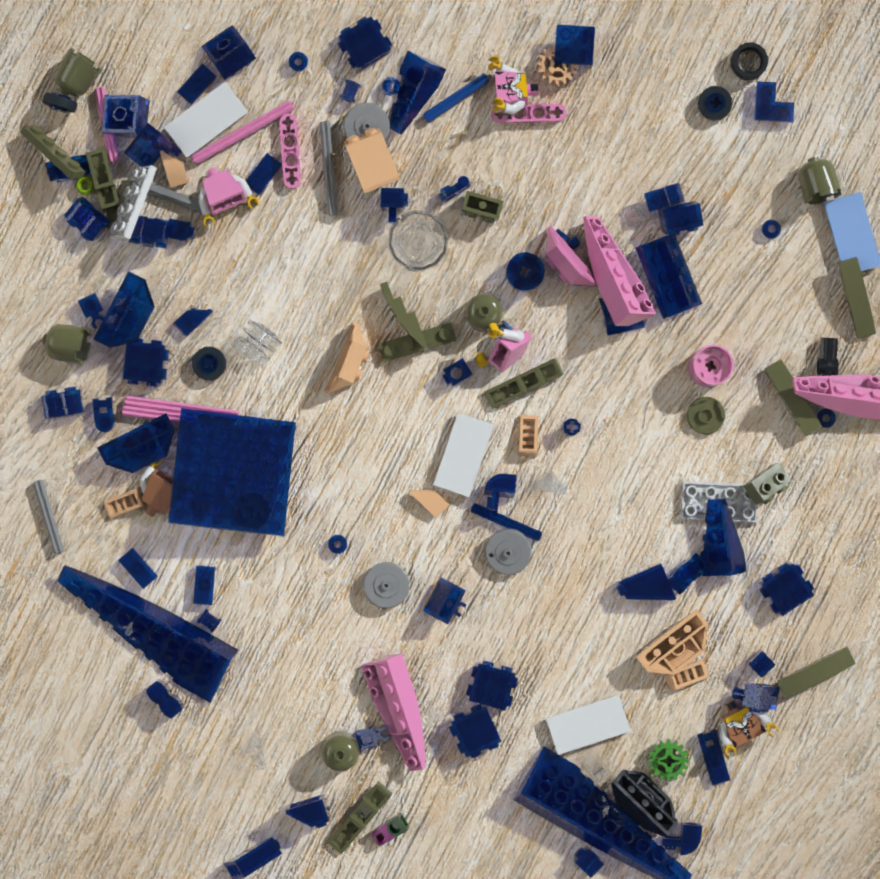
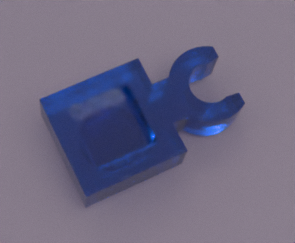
(91, 307)
(369, 737)

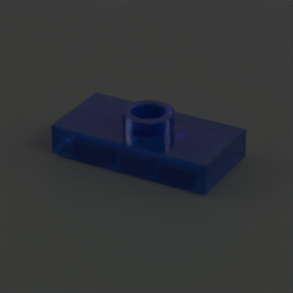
(197, 84)
(263, 174)
(138, 568)
(204, 585)

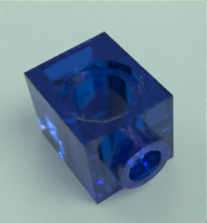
(461, 364)
(760, 663)
(588, 861)

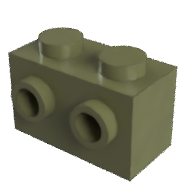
(482, 206)
(767, 483)

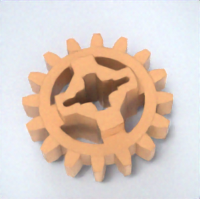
(549, 55)

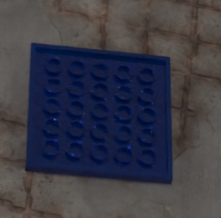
(232, 472)

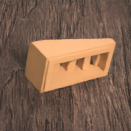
(528, 452)
(109, 507)
(702, 669)

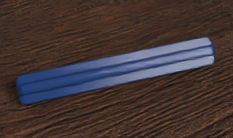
(455, 98)

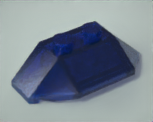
(127, 313)
(139, 446)

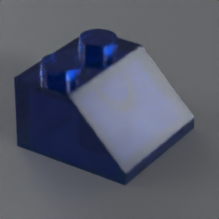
(228, 52)
(124, 115)
(310, 811)

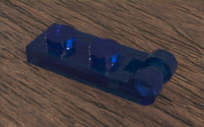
(713, 757)

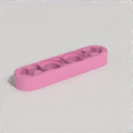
(529, 118)
(290, 151)

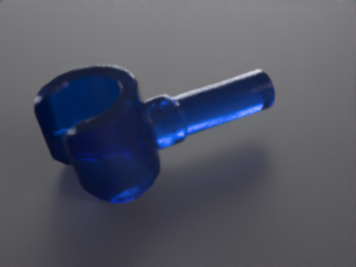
(573, 242)

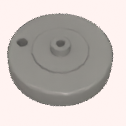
(366, 116)
(508, 551)
(386, 585)

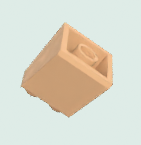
(371, 159)

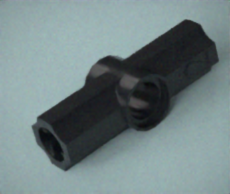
(827, 362)

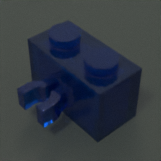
(393, 200)
(444, 601)

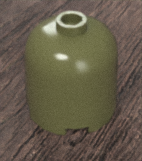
(75, 74)
(818, 181)
(483, 311)
(67, 343)
(340, 751)

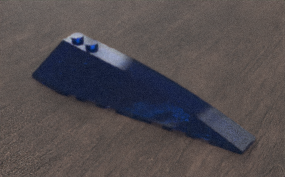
(179, 647)
(572, 802)

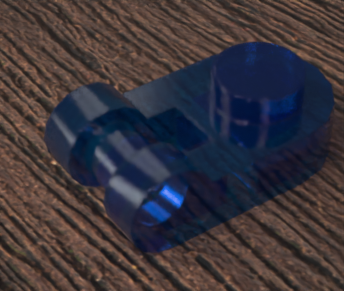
(450, 192)
(104, 421)

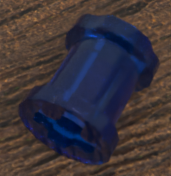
(350, 91)
(568, 422)
(209, 620)

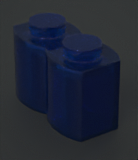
(87, 219)
(62, 403)
(168, 702)

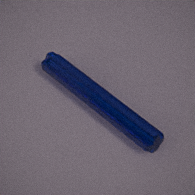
(506, 522)

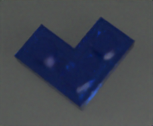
(767, 109)

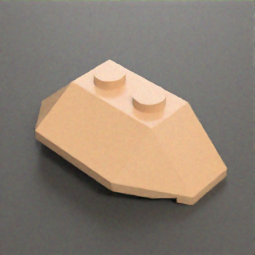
(349, 361)
(676, 646)

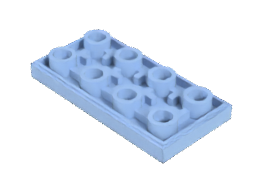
(852, 230)

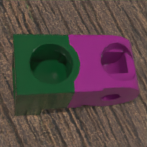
(390, 829)

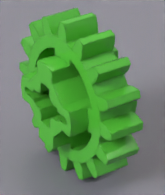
(678, 760)

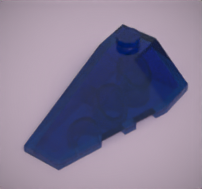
(417, 84)

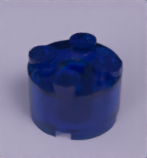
(151, 232)
(530, 262)

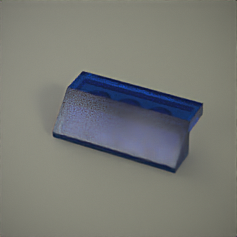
(668, 276)

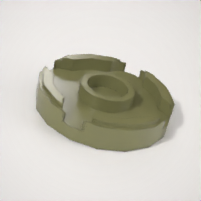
(705, 415)

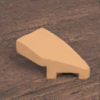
(174, 170)
(430, 500)

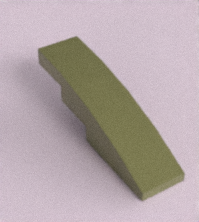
(104, 184)
(857, 297)
(407, 321)
(524, 383)
(795, 404)
(816, 672)
(359, 817)

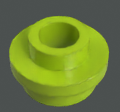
(79, 185)

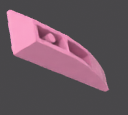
(615, 277)
(842, 393)
(397, 705)

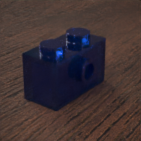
(680, 218)

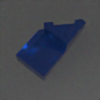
(191, 320)

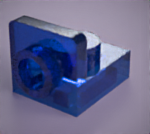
(181, 230)

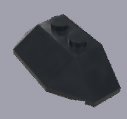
(644, 802)

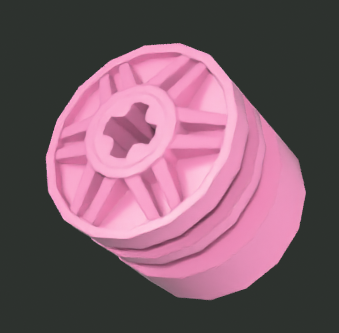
(720, 361)

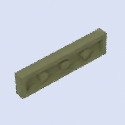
(53, 152)
(406, 346)

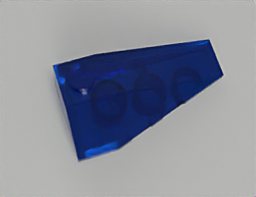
(721, 542)

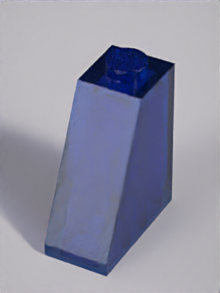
(647, 585)
(253, 858)

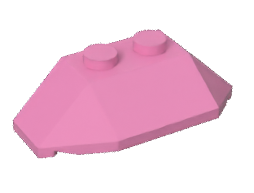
(566, 262)

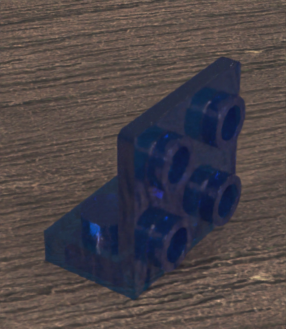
(574, 45)
(147, 146)

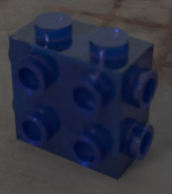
(364, 43)
(146, 362)
(786, 588)
(492, 685)
(475, 731)

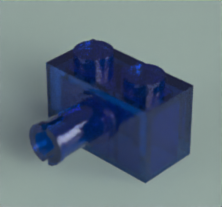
(757, 696)

